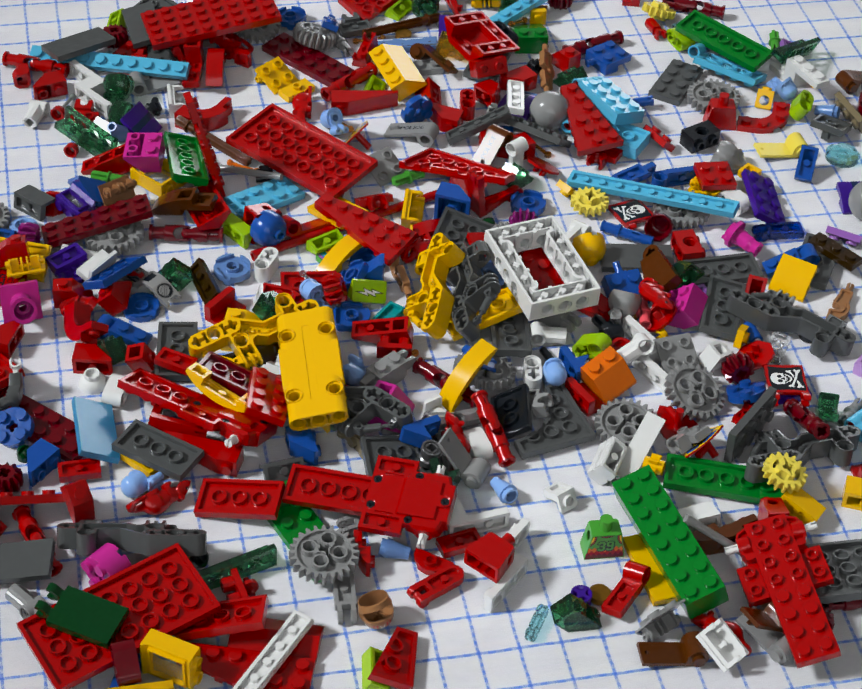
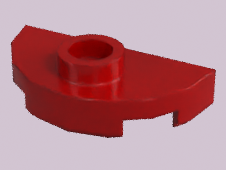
(428, 562)

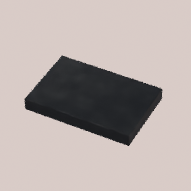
(514, 410)

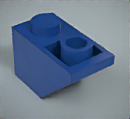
(303, 445)
(41, 460)

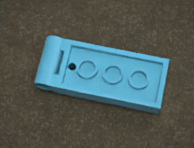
(611, 100)
(634, 138)

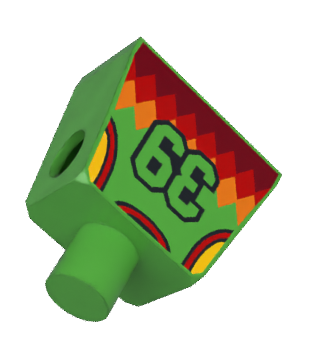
(602, 539)

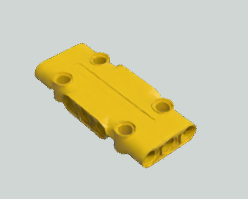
(311, 368)

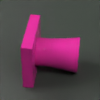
(21, 293)

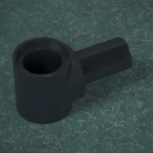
(612, 330)

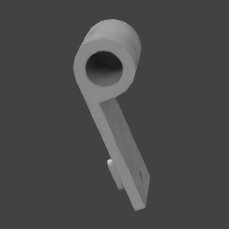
(151, 85)
(424, 131)
(472, 471)
(771, 641)

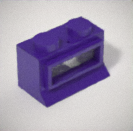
(74, 201)

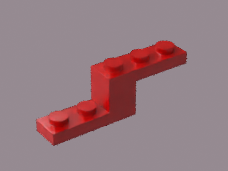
(195, 56)

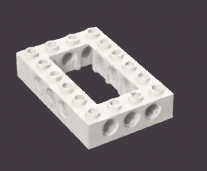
(580, 286)

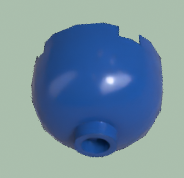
(268, 228)

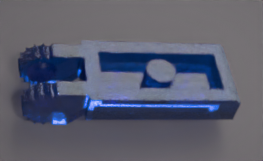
(778, 231)

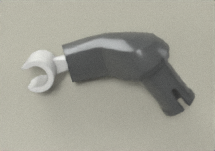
(15, 389)

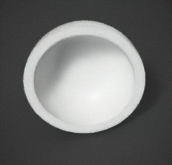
(92, 381)

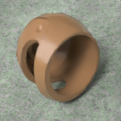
(376, 609)

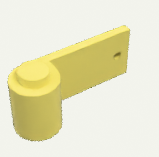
(789, 149)

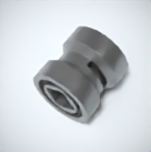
(428, 451)

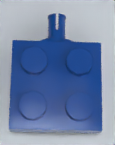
(606, 57)
(621, 280)

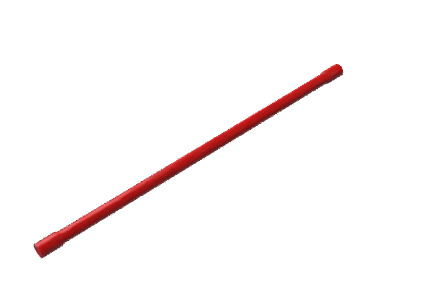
(299, 240)

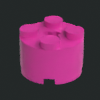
(104, 563)

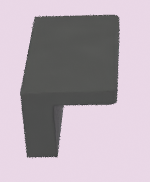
(32, 201)
(279, 469)

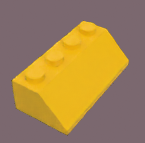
(397, 69)

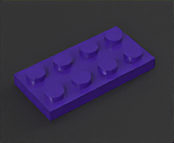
(762, 197)

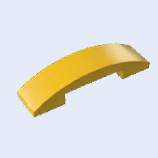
(339, 254)
(464, 373)
(201, 378)

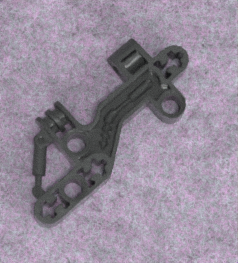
(472, 289)
(780, 316)
(372, 402)
(837, 446)
(141, 539)

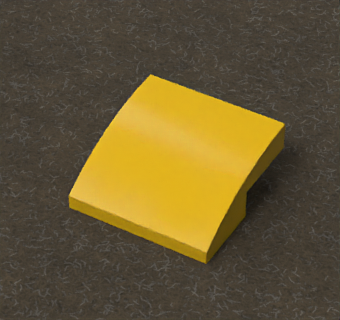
(793, 277)

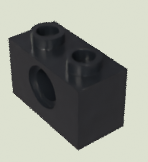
(700, 136)

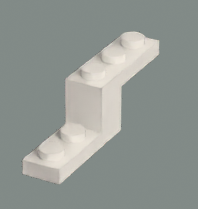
(800, 71)
(89, 87)
(646, 364)
(482, 521)
(515, 572)

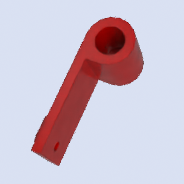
(296, 229)

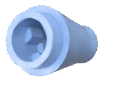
(505, 491)

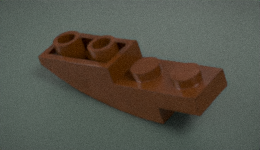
(184, 199)
(729, 531)

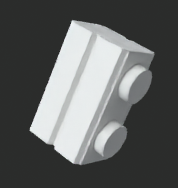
(607, 460)

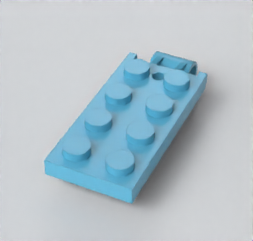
(724, 66)
(273, 192)

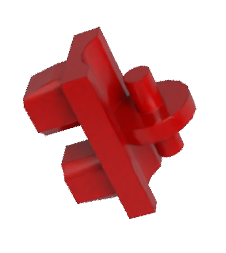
(385, 346)
(240, 588)

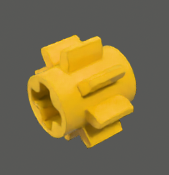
(656, 463)

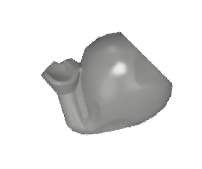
(728, 152)
(622, 304)

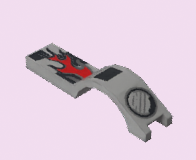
(156, 283)

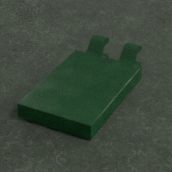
(82, 614)

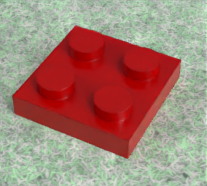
(714, 176)

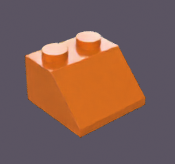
(607, 375)

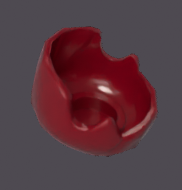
(659, 226)

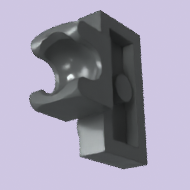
(352, 26)

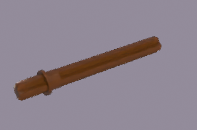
(407, 24)
(215, 142)

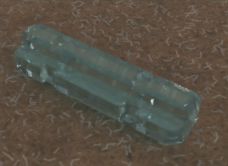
(536, 622)

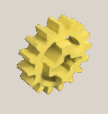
(659, 10)
(589, 201)
(784, 472)

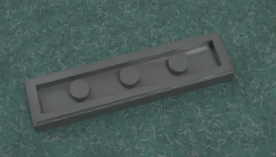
(478, 124)

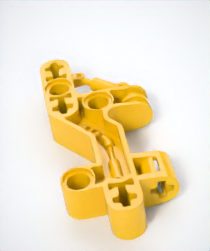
(434, 299)
(245, 331)

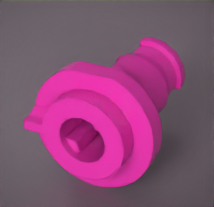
(738, 236)

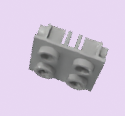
(387, 166)
(675, 351)
(660, 622)

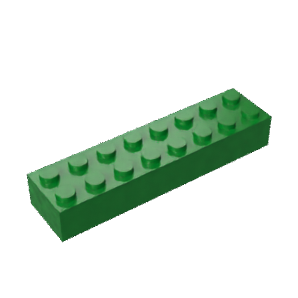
(670, 542)

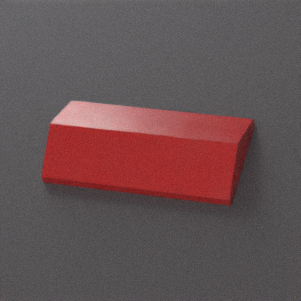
(211, 219)
(257, 640)

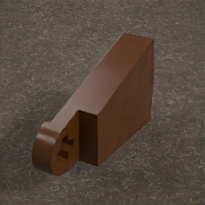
(659, 268)

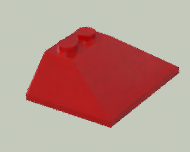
(477, 36)

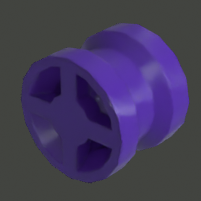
(582, 592)

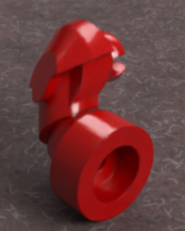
(92, 301)

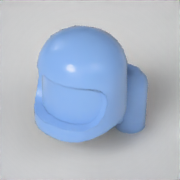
(786, 89)
(333, 119)
(312, 290)
(353, 370)
(554, 372)
(137, 483)

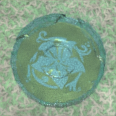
(842, 155)

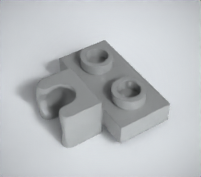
(539, 402)
(685, 437)

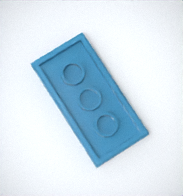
(95, 429)

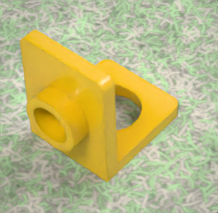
(765, 91)

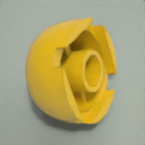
(590, 247)

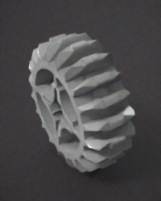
(314, 36)

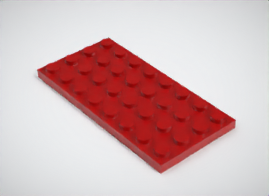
(206, 20)
(302, 152)
(160, 595)

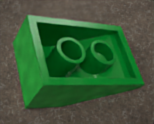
(530, 37)

